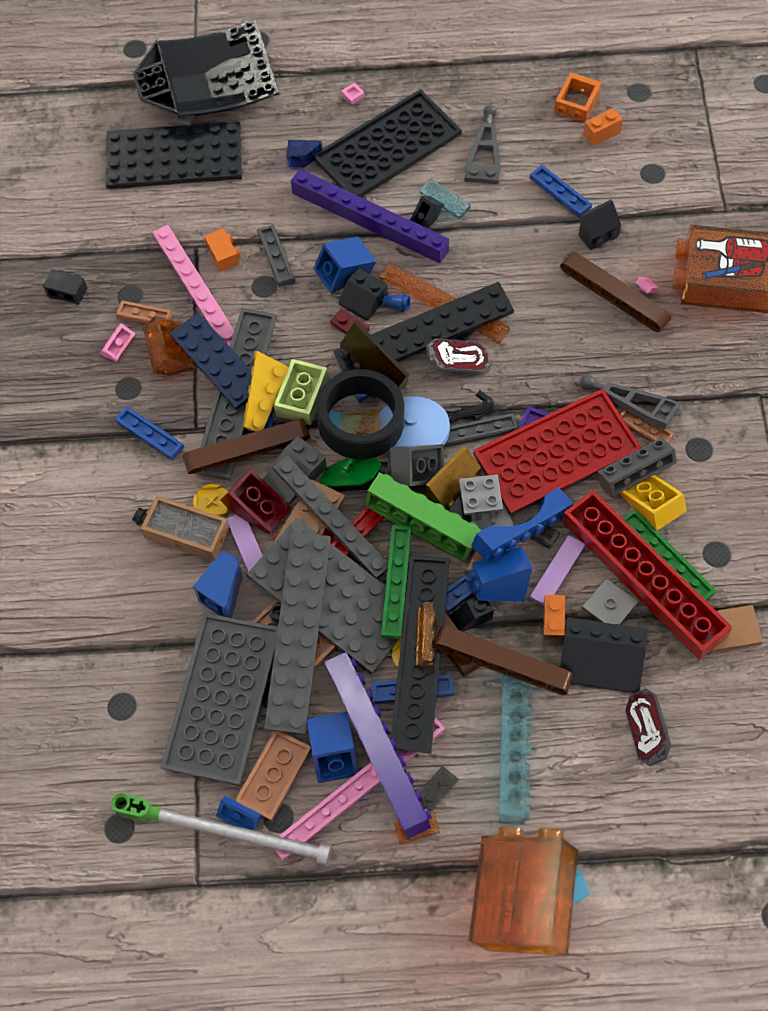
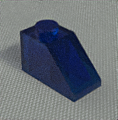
(301, 152)

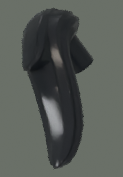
(476, 412)

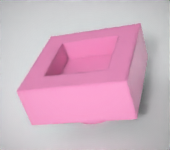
(353, 93)
(646, 285)

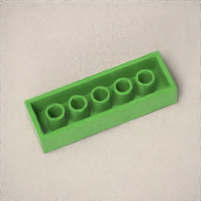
(426, 518)

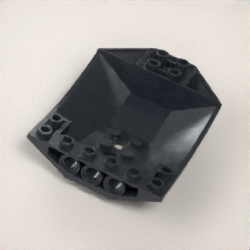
(188, 72)

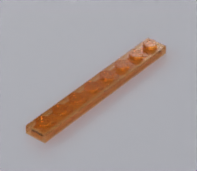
(434, 297)

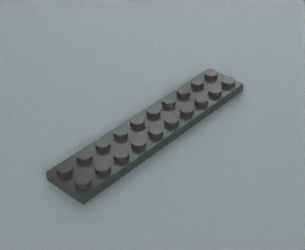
(251, 334)
(297, 633)

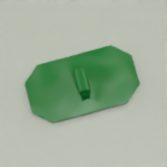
(350, 472)

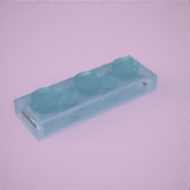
(452, 202)

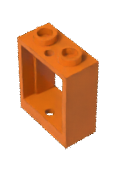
(583, 85)

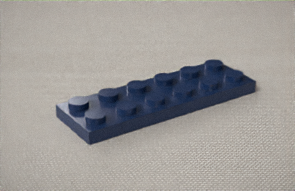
(214, 359)

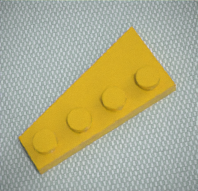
(263, 391)

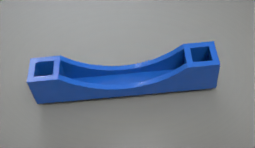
(495, 539)

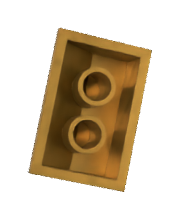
(445, 485)

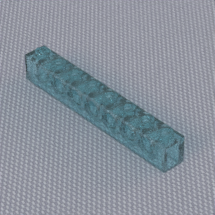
(511, 812)

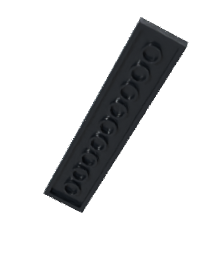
(440, 323)
(415, 684)

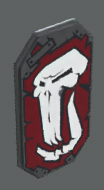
(458, 356)
(648, 727)

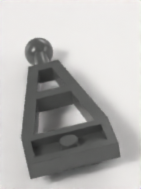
(484, 173)
(659, 417)

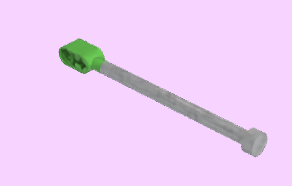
(320, 853)

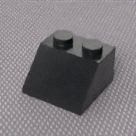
(599, 225)
(363, 294)

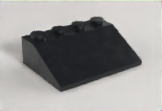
(604, 654)

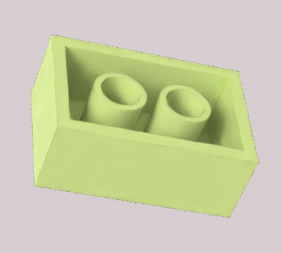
(300, 391)

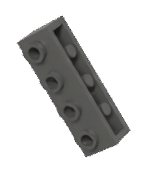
(637, 467)

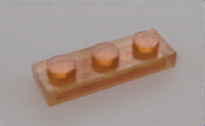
(425, 634)

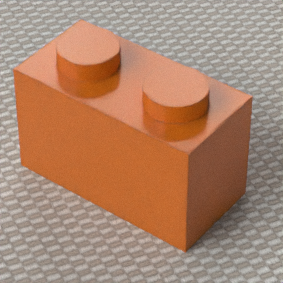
(602, 127)
(221, 249)
(554, 616)

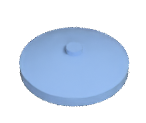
(423, 422)

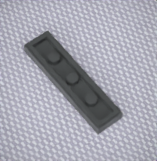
(276, 255)
(481, 429)

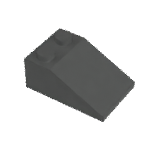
(306, 458)
(416, 463)

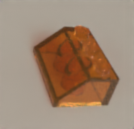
(164, 352)

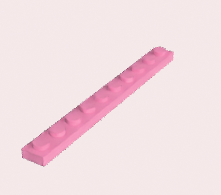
(194, 283)
(340, 801)

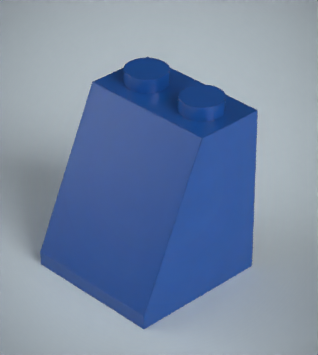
(340, 260)
(502, 577)
(220, 585)
(332, 747)

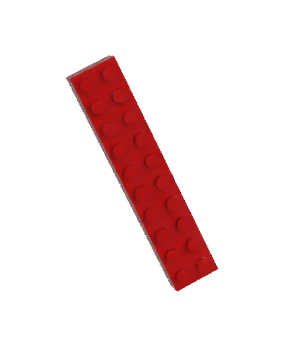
(647, 575)

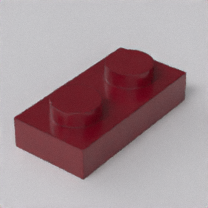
(344, 321)

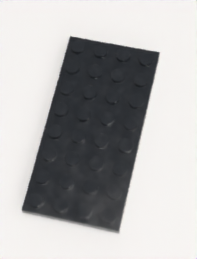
(387, 144)
(173, 155)

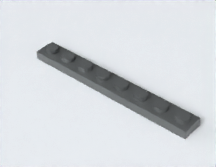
(331, 517)

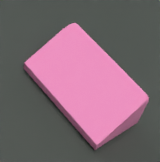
(117, 342)

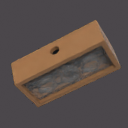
(185, 528)

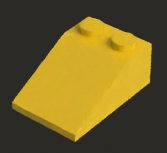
(656, 501)

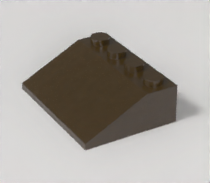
(370, 355)

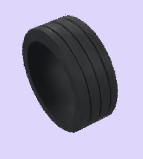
(360, 382)

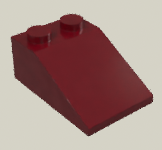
(256, 502)

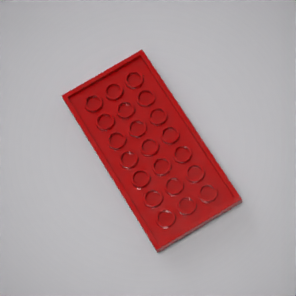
(557, 450)

